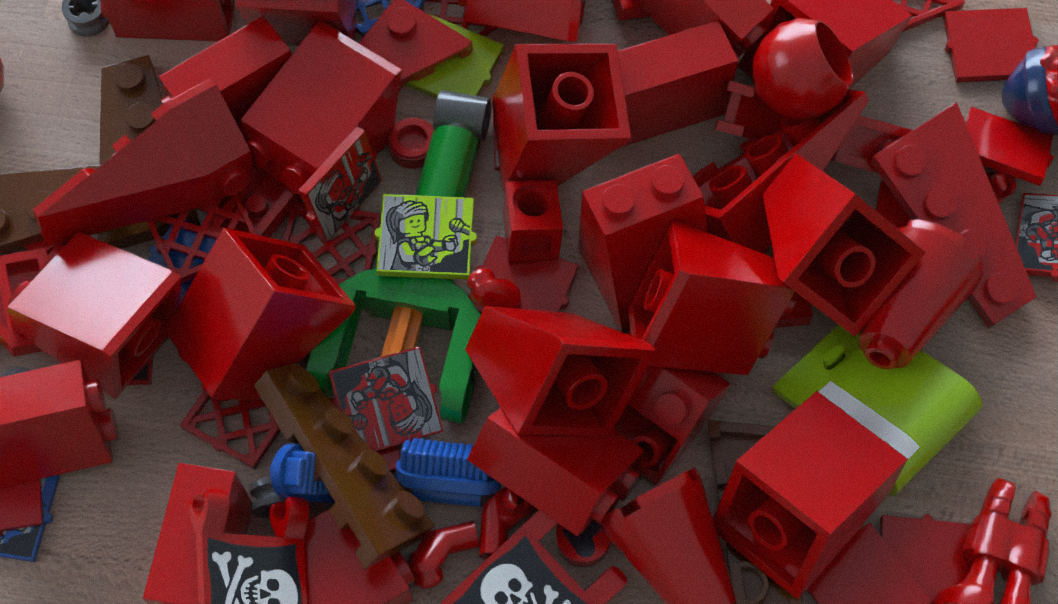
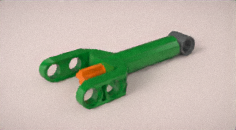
(411, 301)

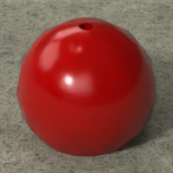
(802, 69)

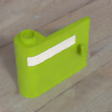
(907, 407)

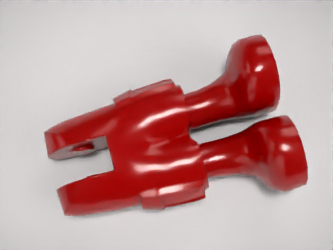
(1001, 545)

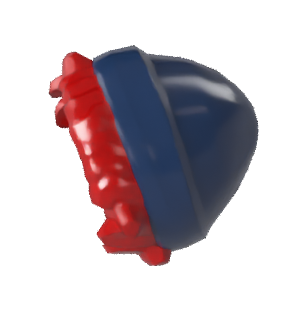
(1033, 90)

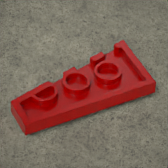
(943, 182)

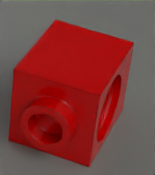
(532, 220)

